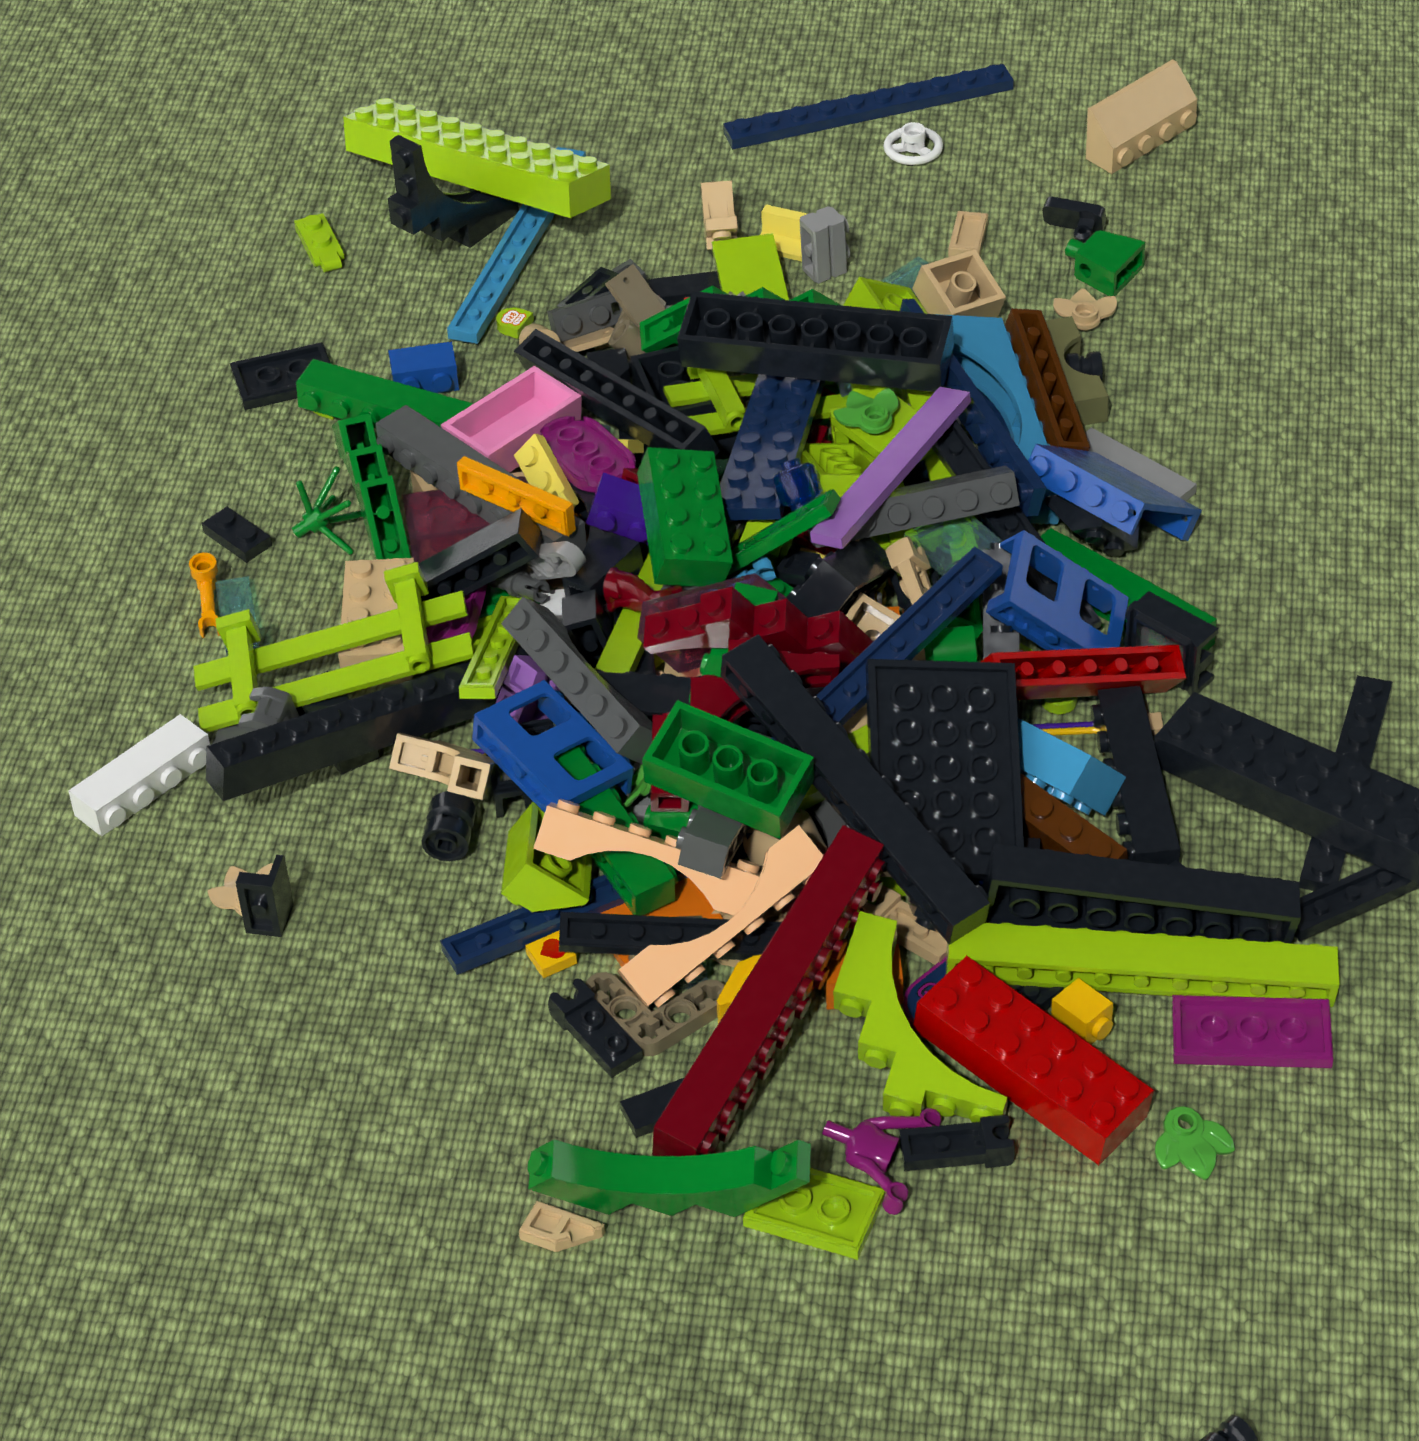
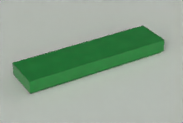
(784, 530)

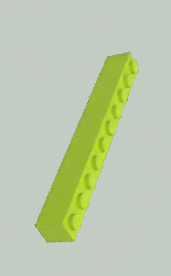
(1150, 962)

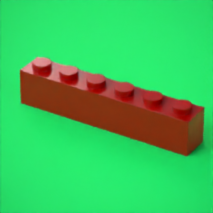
(1087, 670)

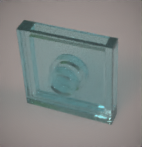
(951, 540)

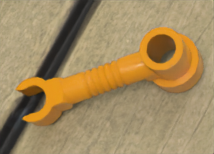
(204, 571)

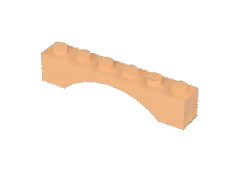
(573, 834)
(662, 966)

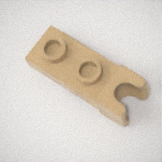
(912, 567)
(910, 935)

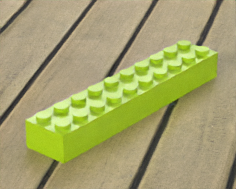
(482, 158)

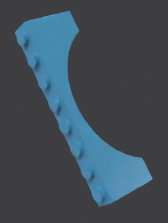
(990, 362)

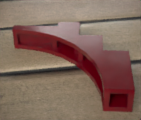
(729, 615)
(717, 698)

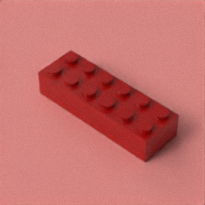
(1033, 1060)

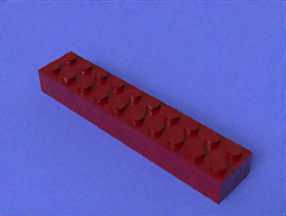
(771, 999)

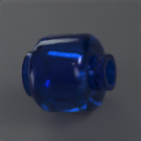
(796, 483)

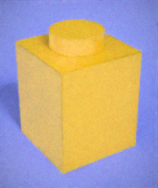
(1083, 1011)

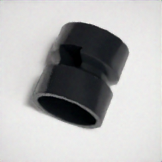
(448, 826)

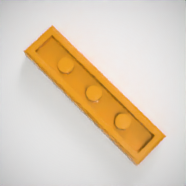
(515, 494)

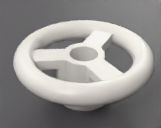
(913, 141)

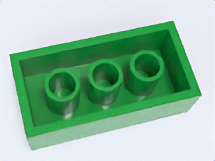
(684, 517)
(728, 769)

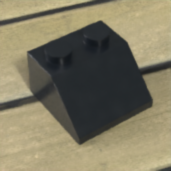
(1092, 528)

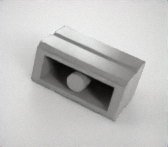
(824, 244)

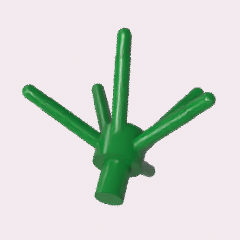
(318, 516)

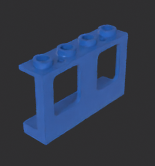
(1056, 622)
(530, 758)

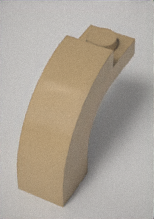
(718, 212)
(458, 767)

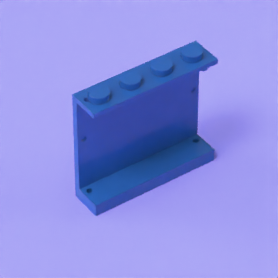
(1111, 491)

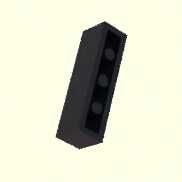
(482, 556)

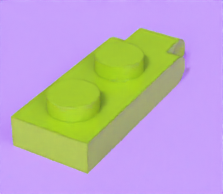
(320, 242)

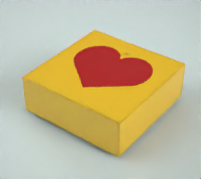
(546, 956)

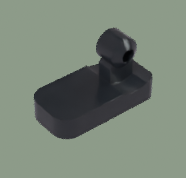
(1075, 215)

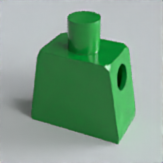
(1106, 260)

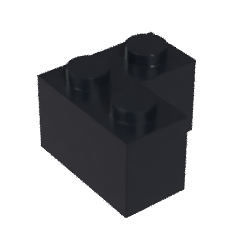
(587, 624)

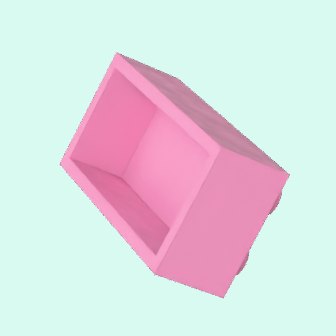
(512, 414)

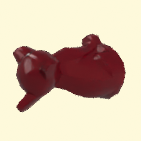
(630, 591)

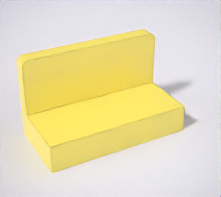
(785, 228)

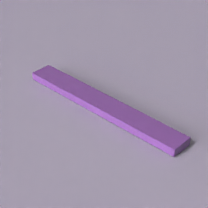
(890, 467)

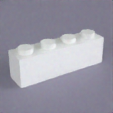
(139, 775)

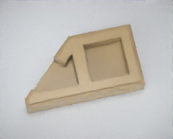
(558, 1228)

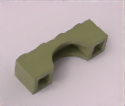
(1087, 390)

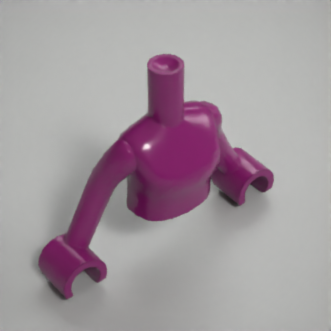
(873, 1149)

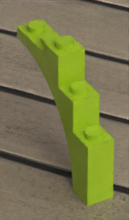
(887, 1040)

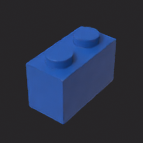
(426, 367)

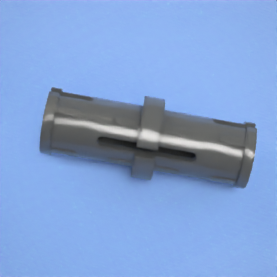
(520, 584)

